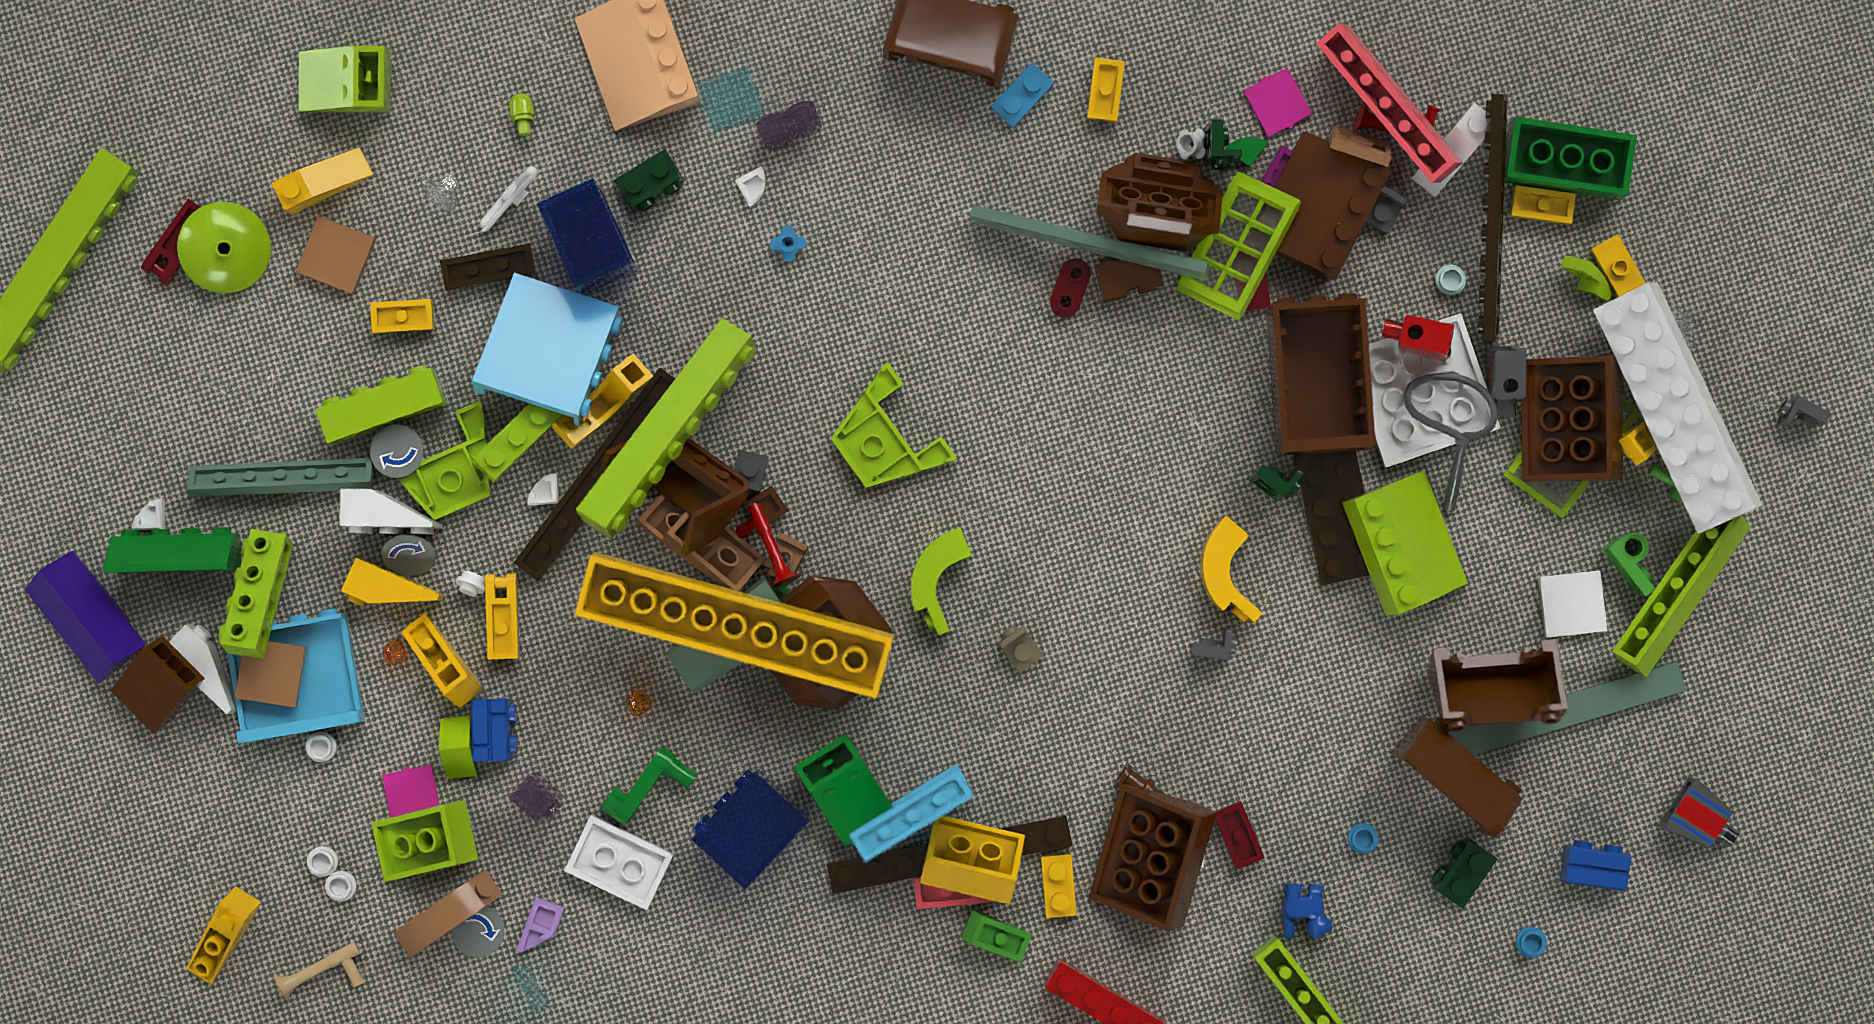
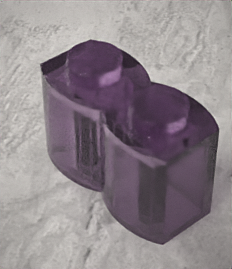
(781, 128)

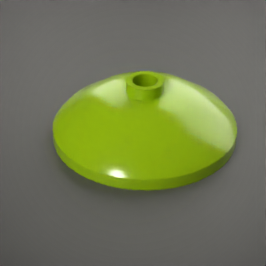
(230, 224)

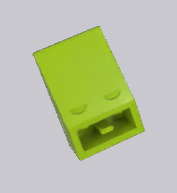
(345, 80)

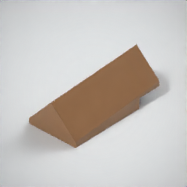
(725, 560)

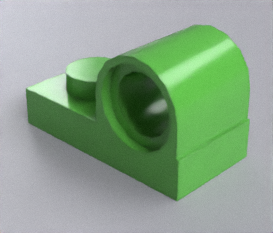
(1637, 577)
(995, 936)

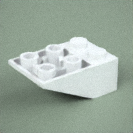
(371, 509)

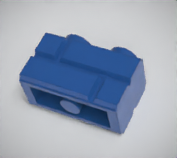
(493, 729)
(1595, 866)

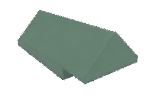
(701, 667)

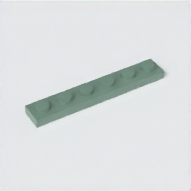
(280, 477)

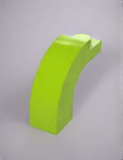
(930, 565)

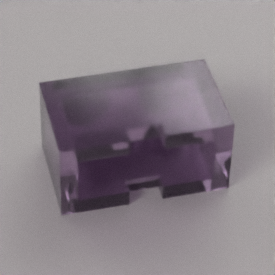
(537, 797)

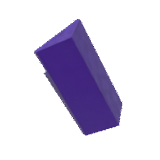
(85, 615)

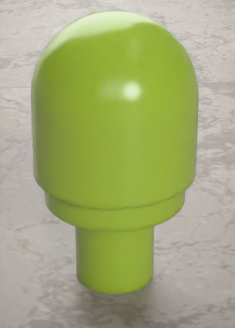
(522, 113)

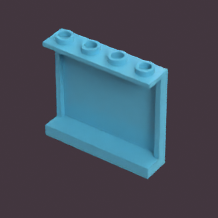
(548, 347)
(328, 684)
(913, 812)

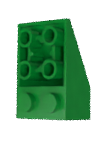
(843, 787)

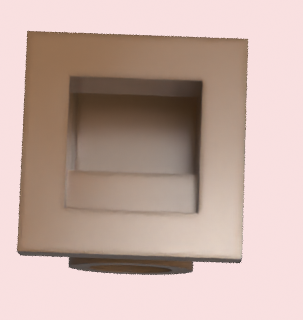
(793, 548)

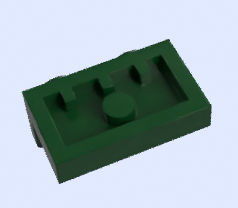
(1214, 144)
(649, 181)
(1270, 481)
(1463, 871)

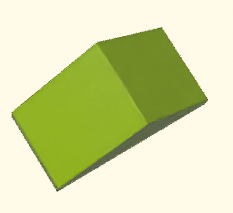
(456, 747)

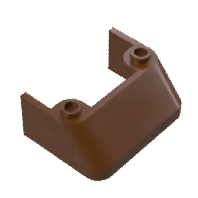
(702, 488)
(1459, 775)

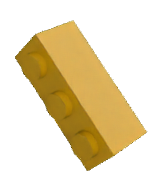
(972, 859)

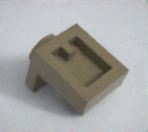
(1019, 648)

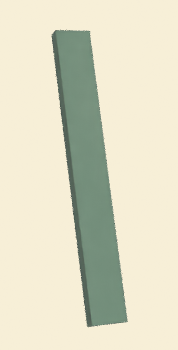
(1090, 242)
(1582, 706)

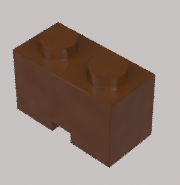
(1120, 276)

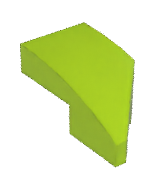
(1591, 278)

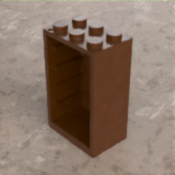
(1320, 375)

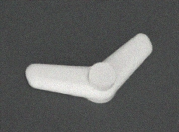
(513, 194)

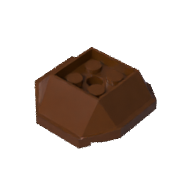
(1159, 202)
(835, 599)

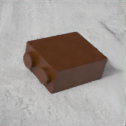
(157, 684)

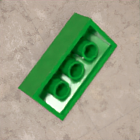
(173, 553)

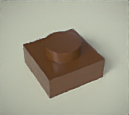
(771, 504)

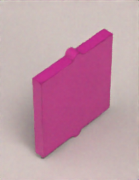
(1277, 102)
(410, 790)

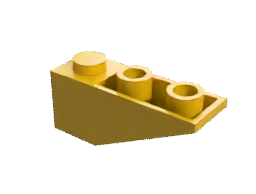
(223, 934)

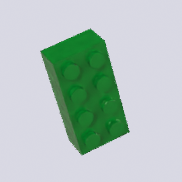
(1569, 158)

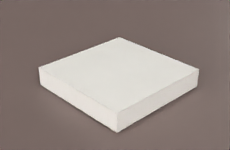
(1572, 604)

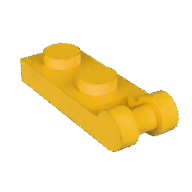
(502, 617)

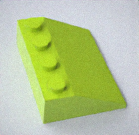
(1405, 543)

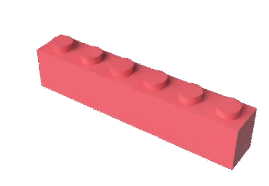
(1389, 103)

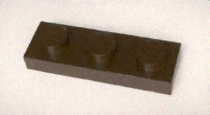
(487, 267)

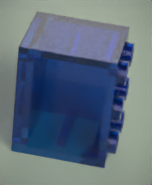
(587, 237)
(749, 827)

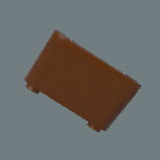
(953, 36)
(1498, 687)

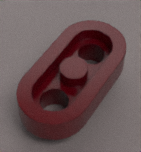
(1070, 288)

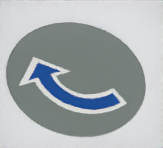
(396, 451)
(408, 555)
(479, 934)

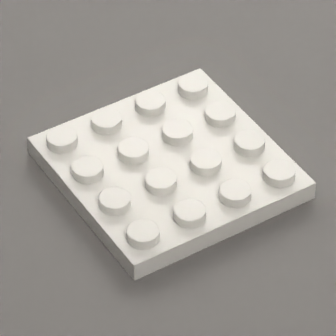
(1447, 402)

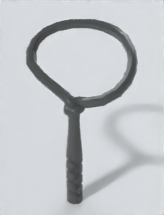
(1461, 439)

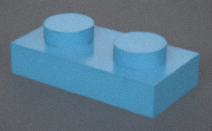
(1022, 95)

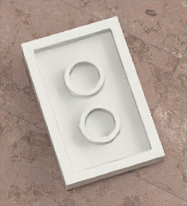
(619, 862)

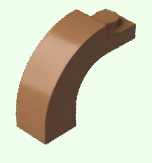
(447, 913)

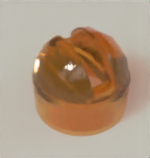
(395, 652)
(638, 702)

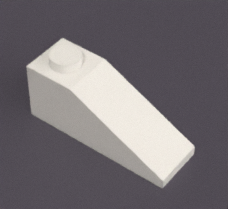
(1463, 140)
(202, 654)

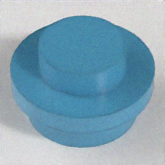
(1363, 838)
(1531, 942)

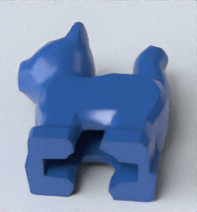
(1308, 906)

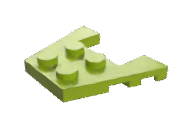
(875, 445)
(450, 477)

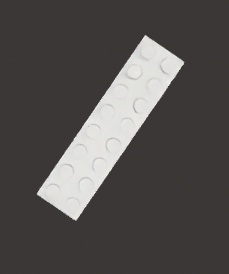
(1677, 407)

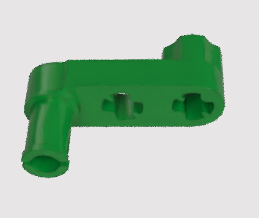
(623, 806)

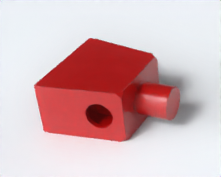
(1433, 343)

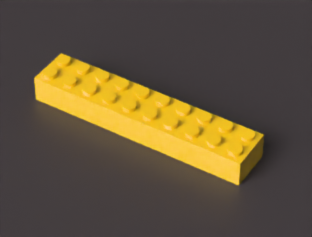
(734, 624)

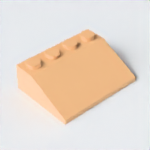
(636, 60)

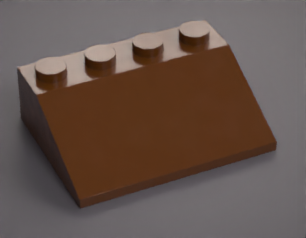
(1335, 203)
(1572, 420)
(1152, 856)

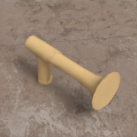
(342, 956)

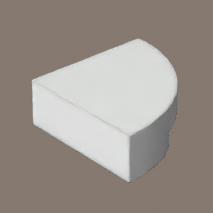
(752, 186)
(545, 491)
(150, 516)

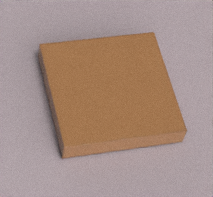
(1360, 145)
(335, 255)
(275, 677)

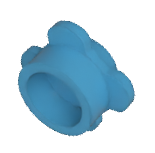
(788, 252)

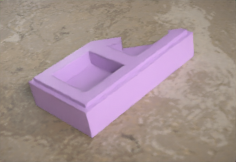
(541, 924)

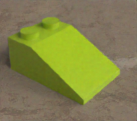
(424, 840)

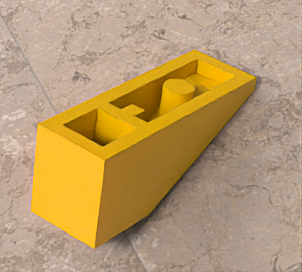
(321, 180)
(376, 585)
(442, 661)

